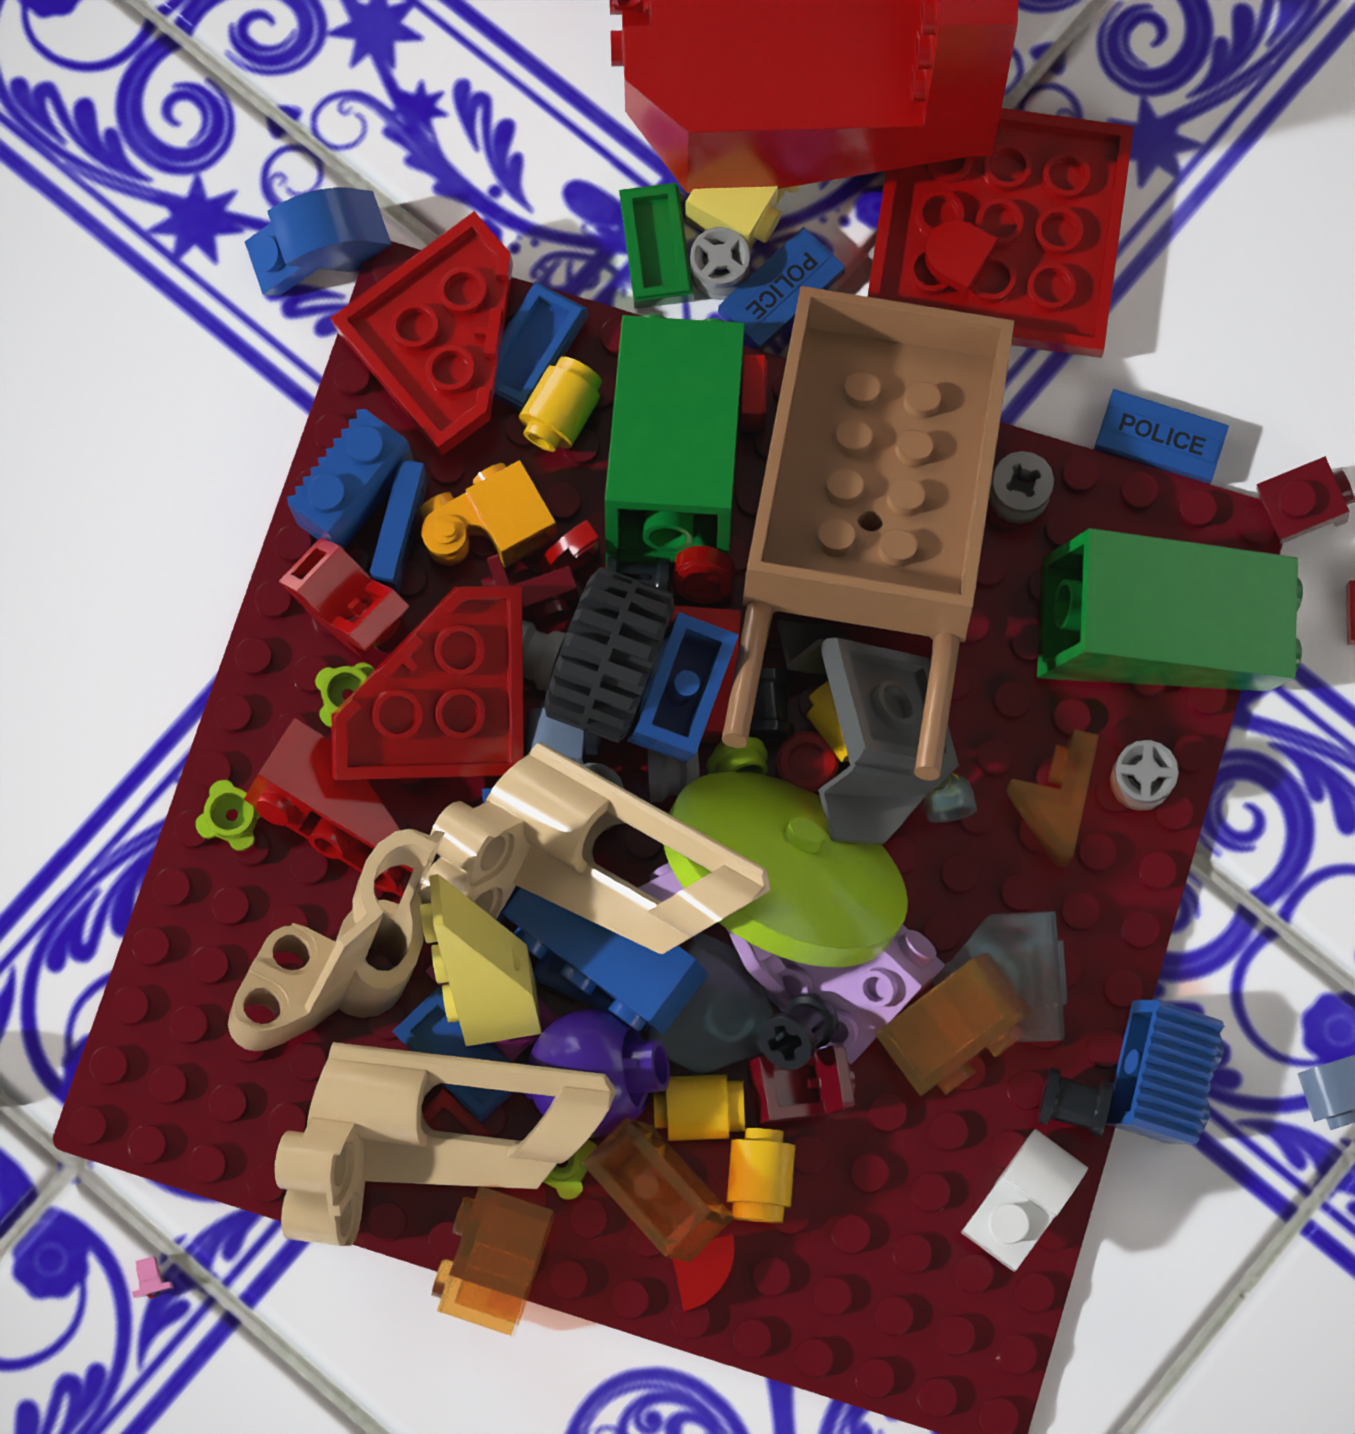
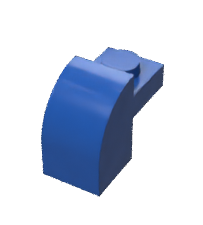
(316, 231)

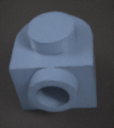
(559, 736)
(1331, 1092)

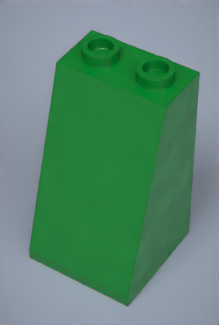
(673, 437)
(1168, 613)

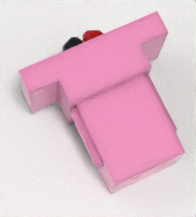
(150, 1279)

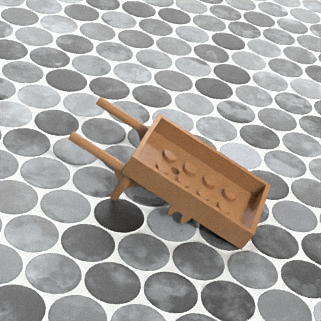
(876, 485)

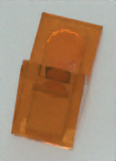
(1057, 813)

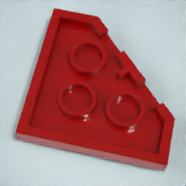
(437, 331)
(443, 697)

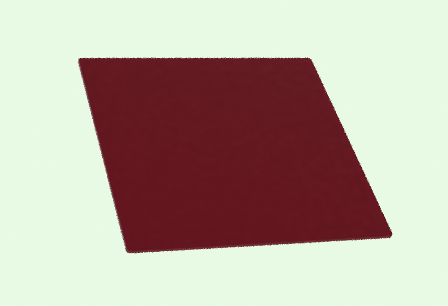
(869, 1273)

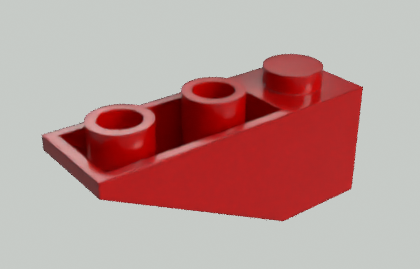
(335, 815)

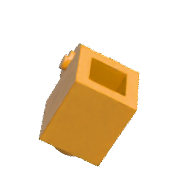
(499, 507)

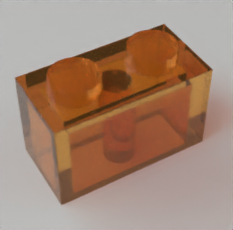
(956, 1024)
(658, 1190)
(494, 1260)

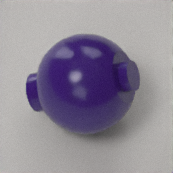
(605, 1045)

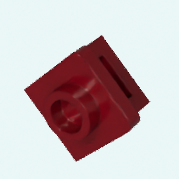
(1306, 499)
(543, 597)
(812, 1091)

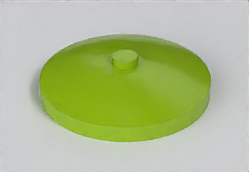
(826, 896)

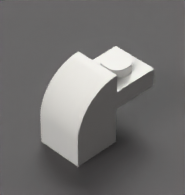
(1025, 1200)

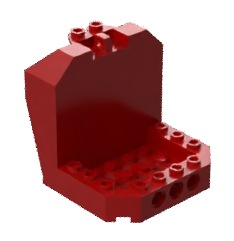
(812, 85)

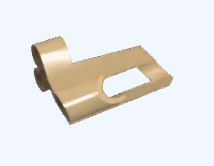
(541, 837)
(337, 971)
(372, 1129)

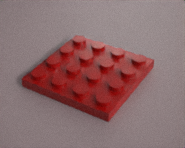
(1057, 214)

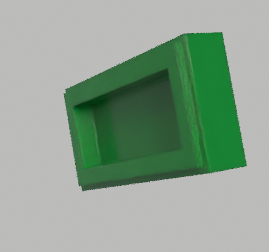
(656, 245)

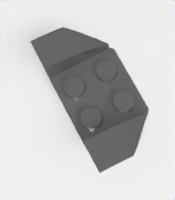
(880, 716)

